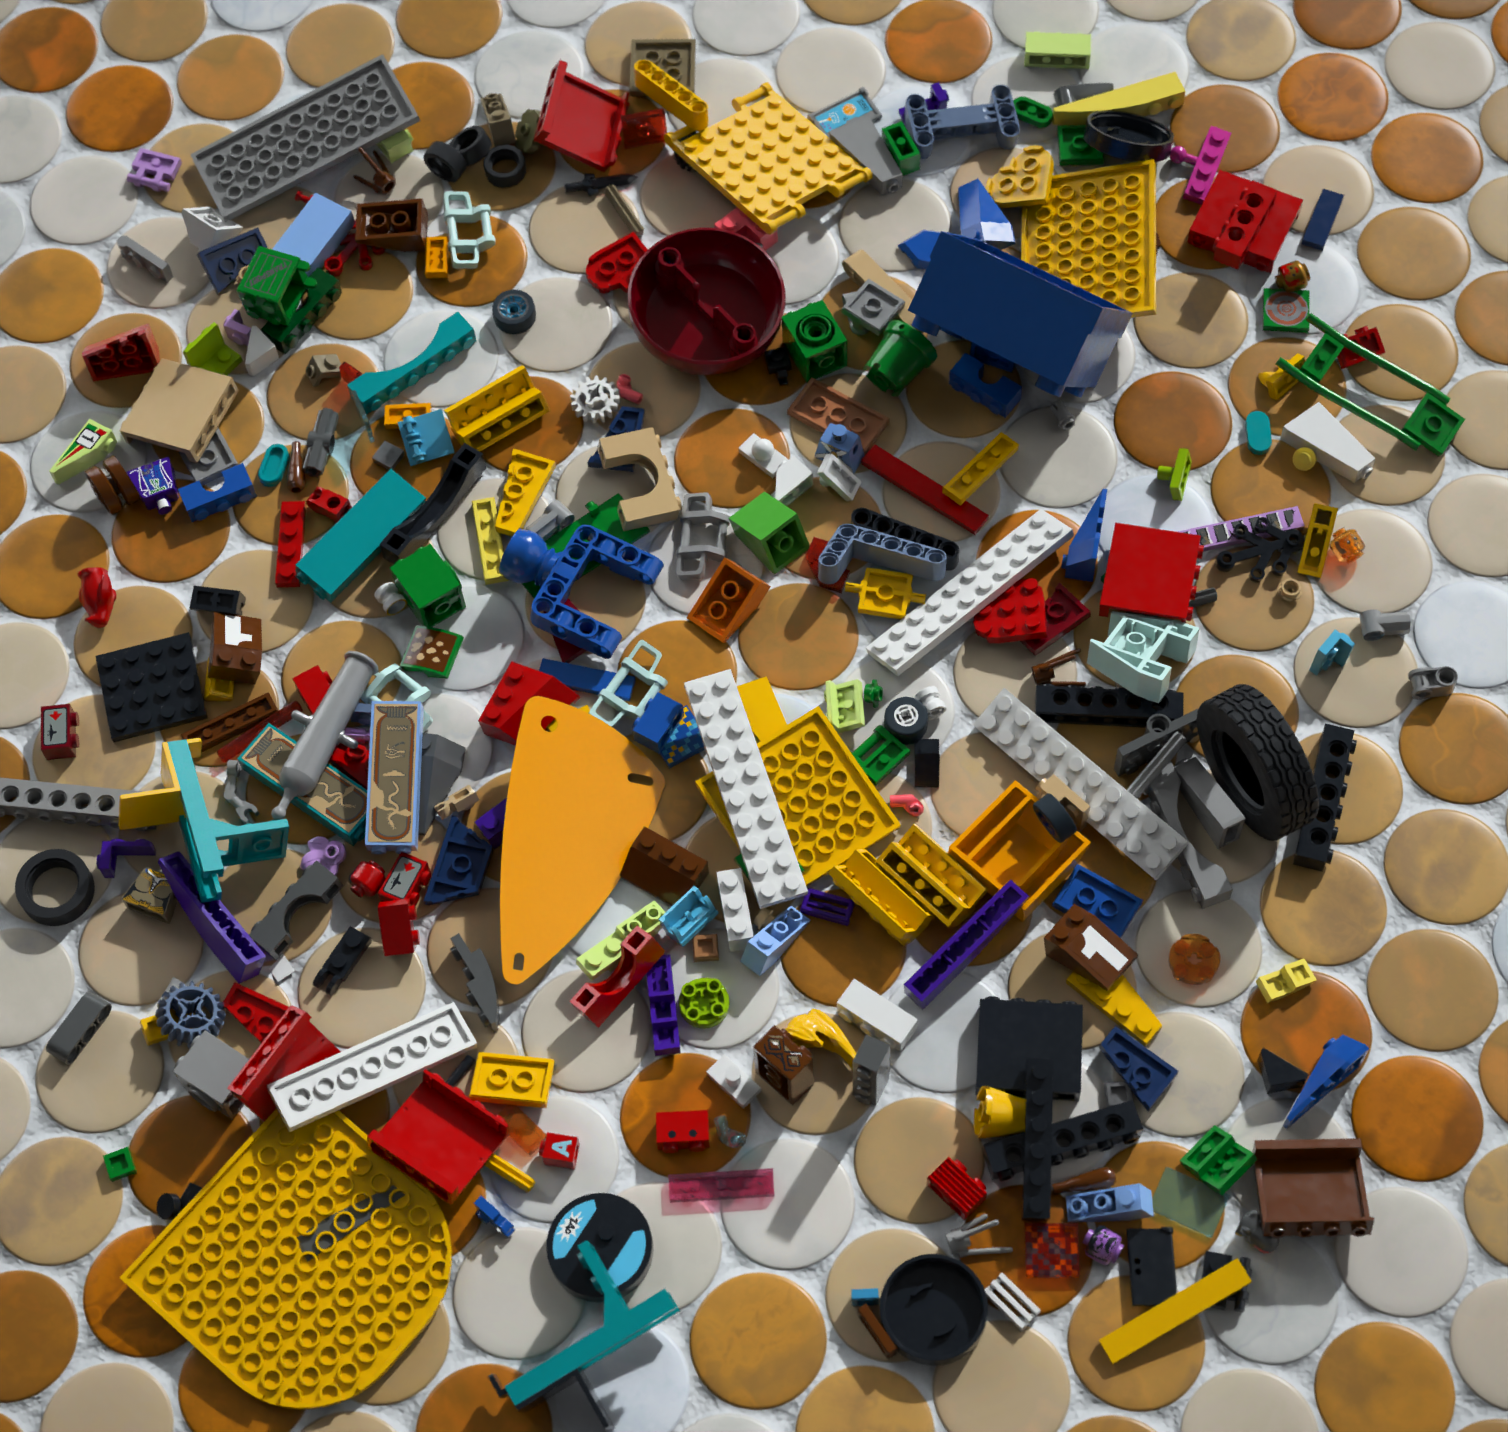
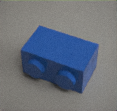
(657, 722)

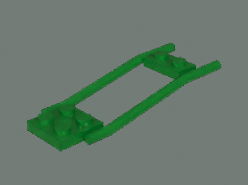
(1430, 423)

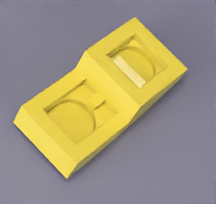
(1286, 980)

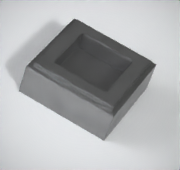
(388, 456)
(1117, 1093)

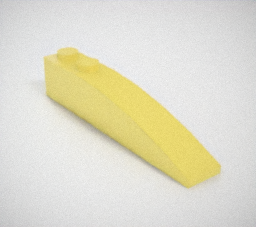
(1139, 98)

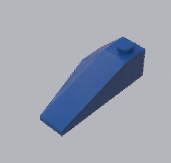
(982, 217)
(1083, 549)

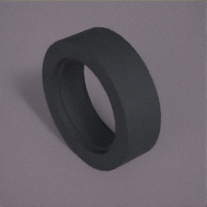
(38, 865)

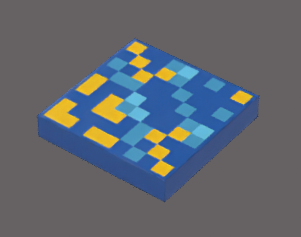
(683, 742)

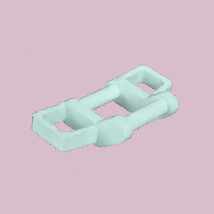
(467, 215)
(628, 665)
(389, 674)

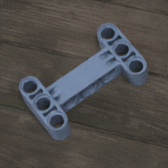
(995, 117)

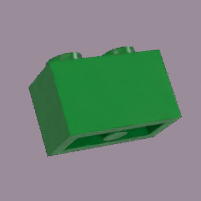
(902, 147)

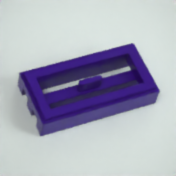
(828, 907)

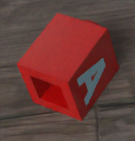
(559, 1150)

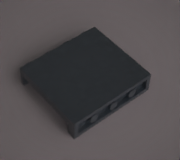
(1023, 1030)

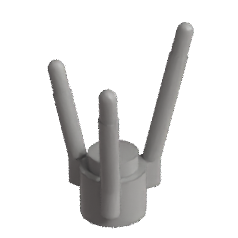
(959, 1238)

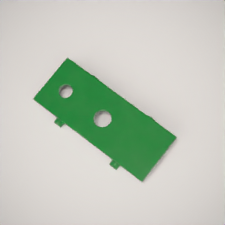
(602, 517)

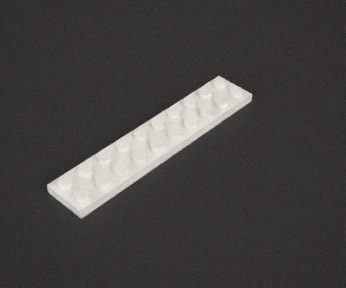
(969, 592)
(745, 789)
(1112, 808)

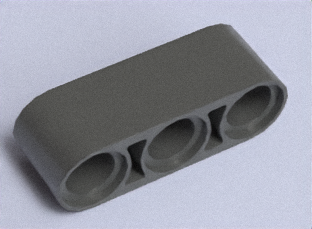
(78, 1027)

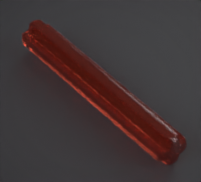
(243, 741)

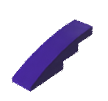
(663, 1007)

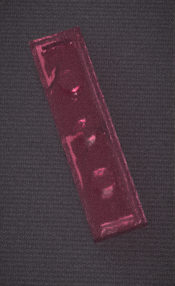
(721, 1185)

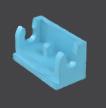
(688, 916)

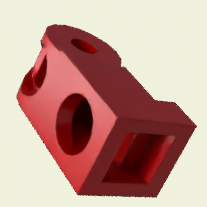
(328, 504)

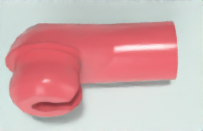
(625, 389)
(908, 802)

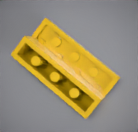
(496, 410)
(933, 876)
(882, 896)

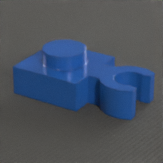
(488, 1213)

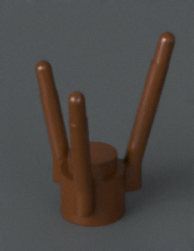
(383, 180)
(1044, 672)

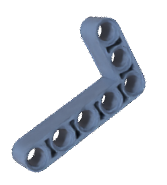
(880, 549)

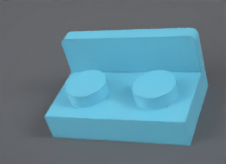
(1335, 649)

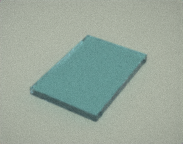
(1189, 1202)

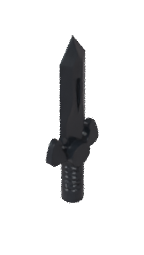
(599, 183)

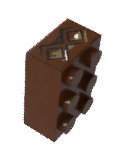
(784, 1064)

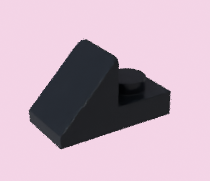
(927, 762)

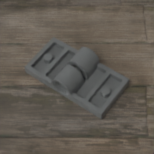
(1157, 733)

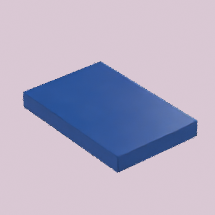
(1100, 897)

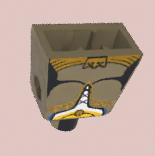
(151, 896)

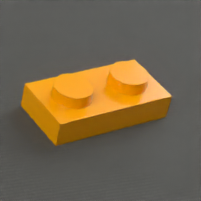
(396, 413)

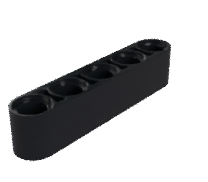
(896, 528)

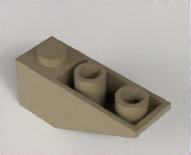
(498, 119)

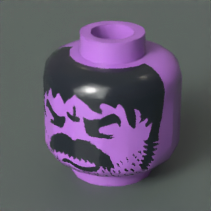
(1103, 1245)

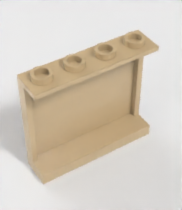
(180, 408)

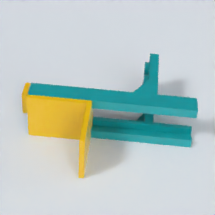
(184, 803)

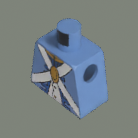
(842, 444)

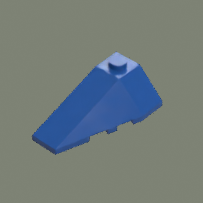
(1336, 1063)

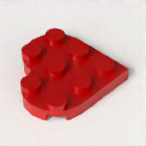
(614, 264)
(1015, 614)

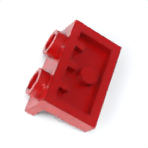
(1366, 338)

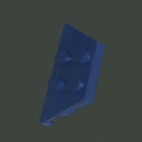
(459, 866)

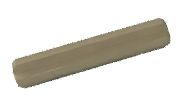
(624, 210)

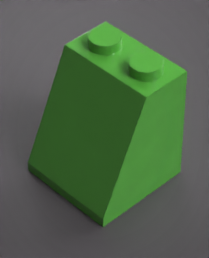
(770, 531)

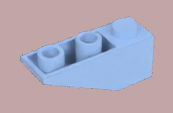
(773, 940)
(1110, 1204)

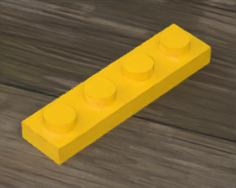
(980, 468)

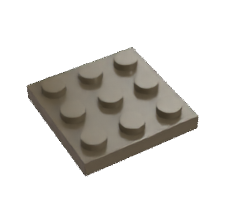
(673, 56)

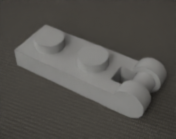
(144, 258)

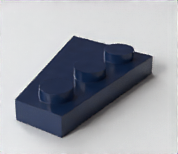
(626, 420)
(1138, 1066)

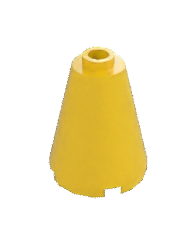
(998, 1114)

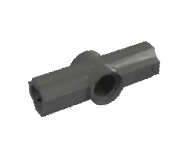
(320, 442)

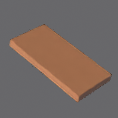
(822, 405)

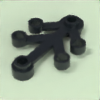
(1262, 548)

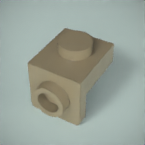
(323, 367)

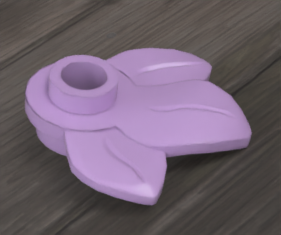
(321, 851)

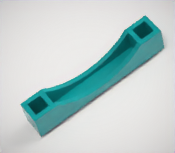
(378, 387)

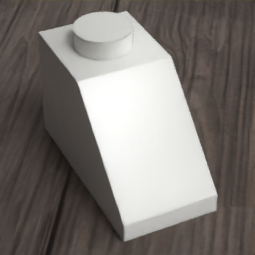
(792, 480)

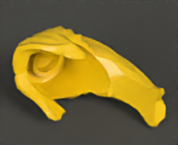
(820, 1031)

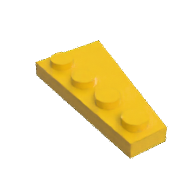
(524, 486)
(1121, 1005)

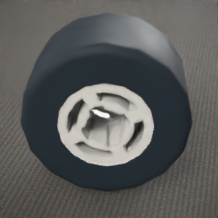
(908, 728)

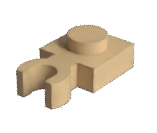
(460, 801)

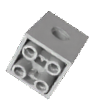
(209, 1071)

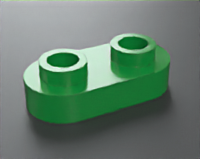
(1033, 112)

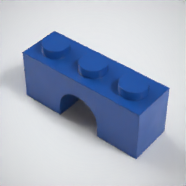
(998, 397)
(235, 490)

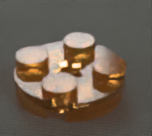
(1191, 973)

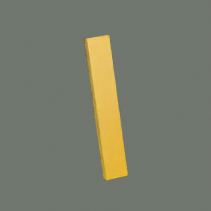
(1175, 1311)

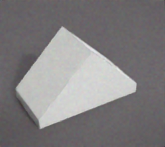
(260, 352)

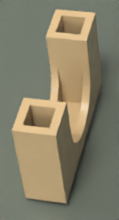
(643, 449)

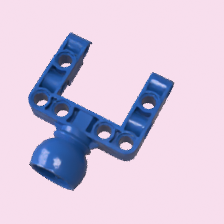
(530, 560)

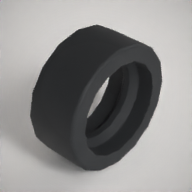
(472, 144)
(504, 152)
(445, 161)

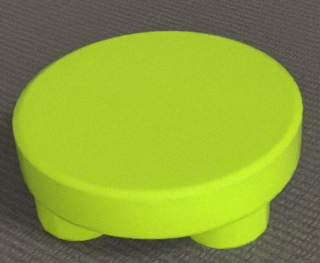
(703, 1002)

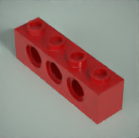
(1244, 225)

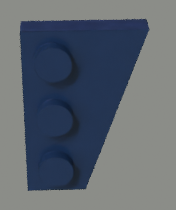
(227, 258)

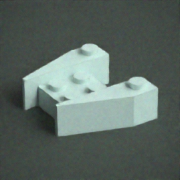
(1135, 646)

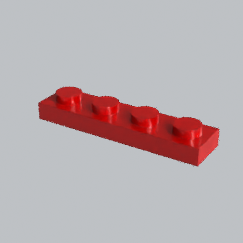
(290, 542)

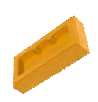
(436, 257)

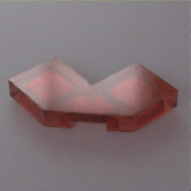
(812, 556)

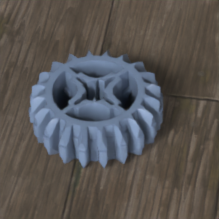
(185, 1001)

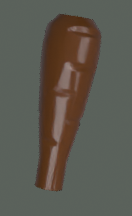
(295, 473)
(1092, 1180)

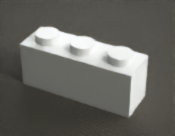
(735, 908)
(876, 1015)

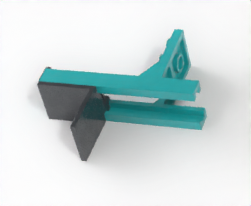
(568, 1366)

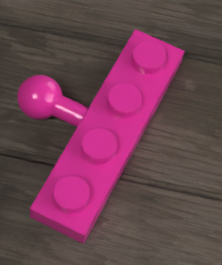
(1205, 165)

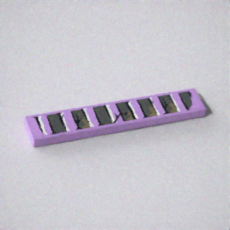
(1221, 534)

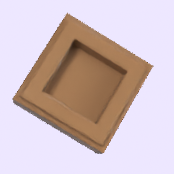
(705, 948)

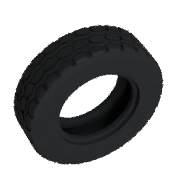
(1258, 761)

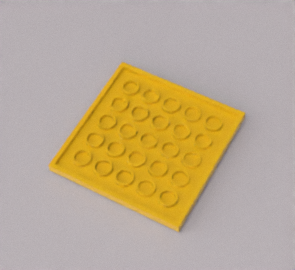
(820, 794)

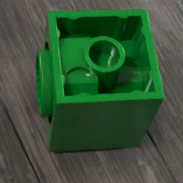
(814, 340)
(428, 586)

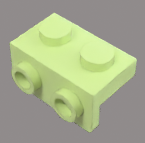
(845, 705)

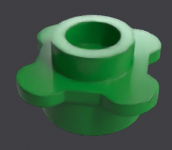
(873, 693)

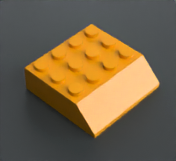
(1015, 845)

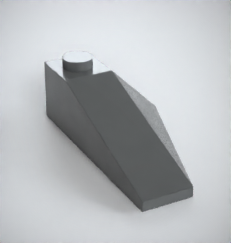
(440, 767)

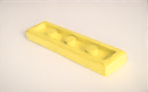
(488, 539)

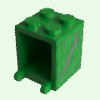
(274, 285)

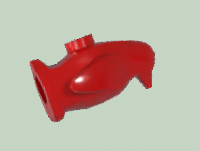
(96, 595)

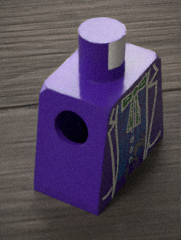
(156, 484)

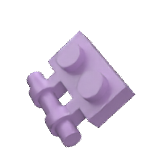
(155, 164)

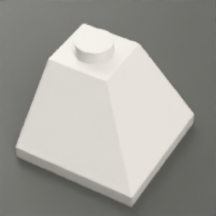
(208, 227)

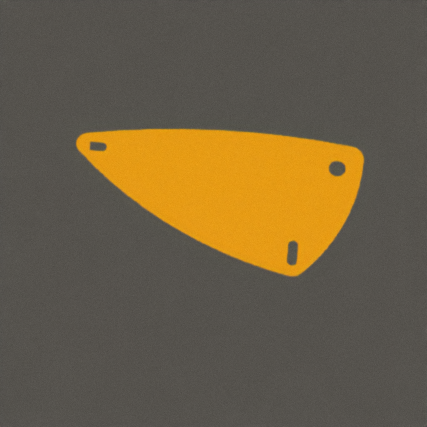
(566, 828)

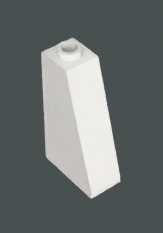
(1330, 441)

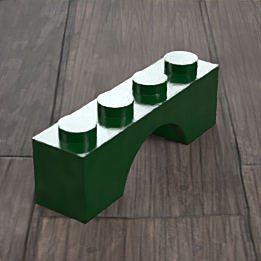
(318, 301)

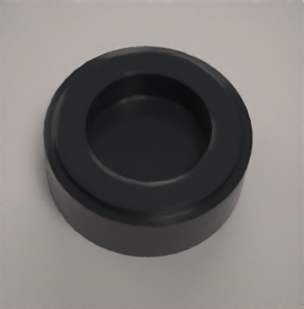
(168, 1206)

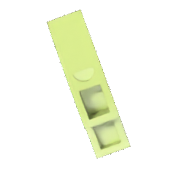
(608, 952)

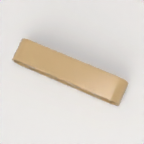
(862, 267)

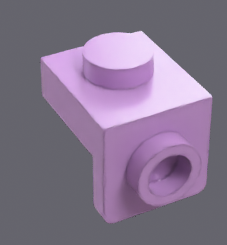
(236, 330)

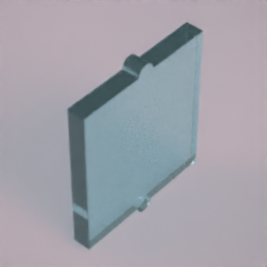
(362, 415)

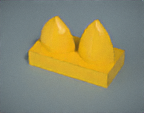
(1280, 381)

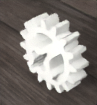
(595, 400)

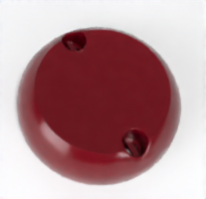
(706, 301)

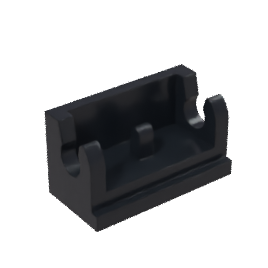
(217, 600)

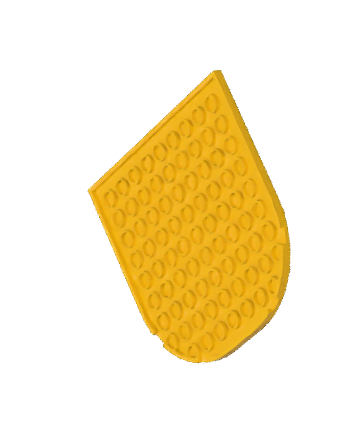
(252, 1302)

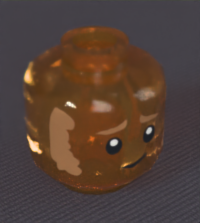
(1347, 545)

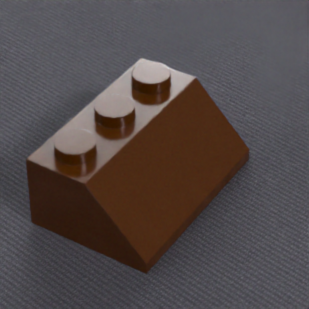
(662, 867)

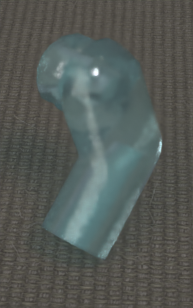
(726, 1135)

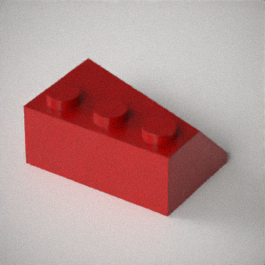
(123, 354)
(506, 706)

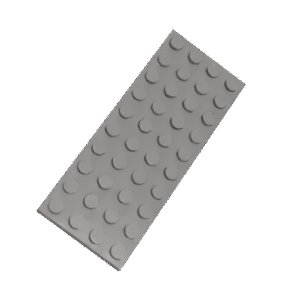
(304, 138)

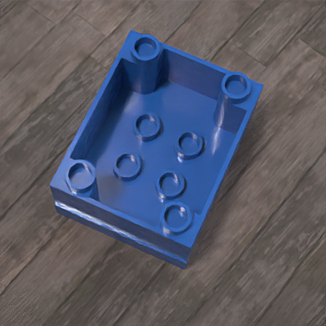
(1018, 313)

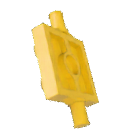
(885, 593)

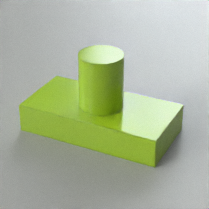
(1177, 475)

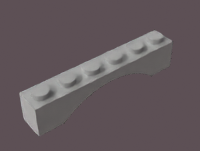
(1206, 878)

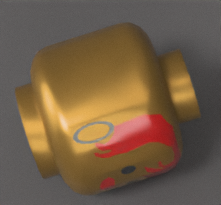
(1292, 276)

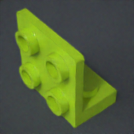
(211, 352)

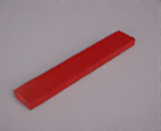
(923, 489)

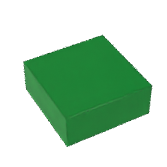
(119, 1164)

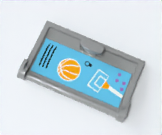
(845, 111)

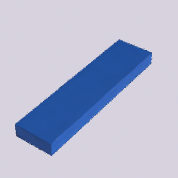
(586, 679)

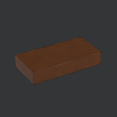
(877, 1331)

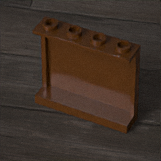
(1311, 1188)

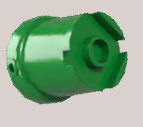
(899, 357)

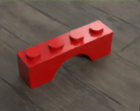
(600, 999)

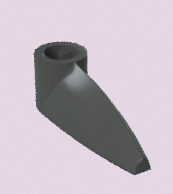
(1073, 93)

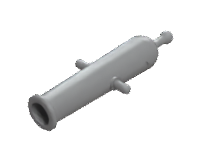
(324, 730)

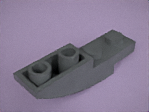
(481, 982)

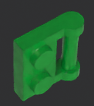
(885, 758)

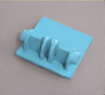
(425, 437)

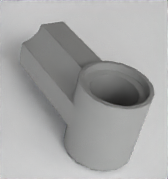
(555, 518)
(1377, 624)

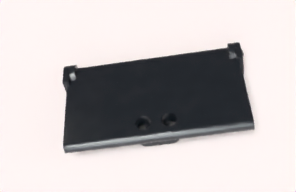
(1156, 1265)

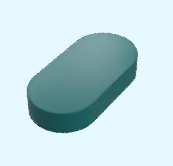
(1258, 433)
(273, 465)

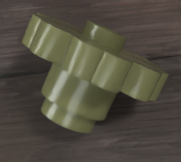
(526, 131)

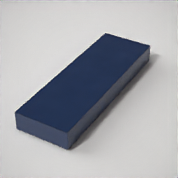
(1322, 219)

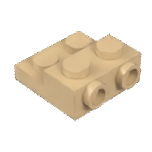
(1074, 805)

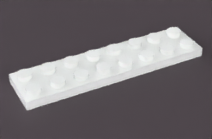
(371, 1066)

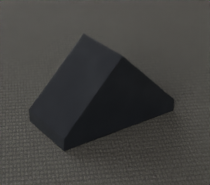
(1279, 1074)

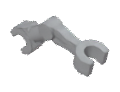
(230, 796)

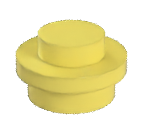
(1304, 458)

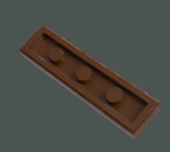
(233, 722)

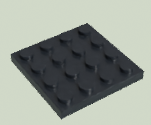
(151, 687)

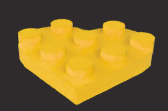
(1024, 180)

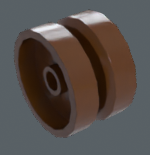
(110, 486)

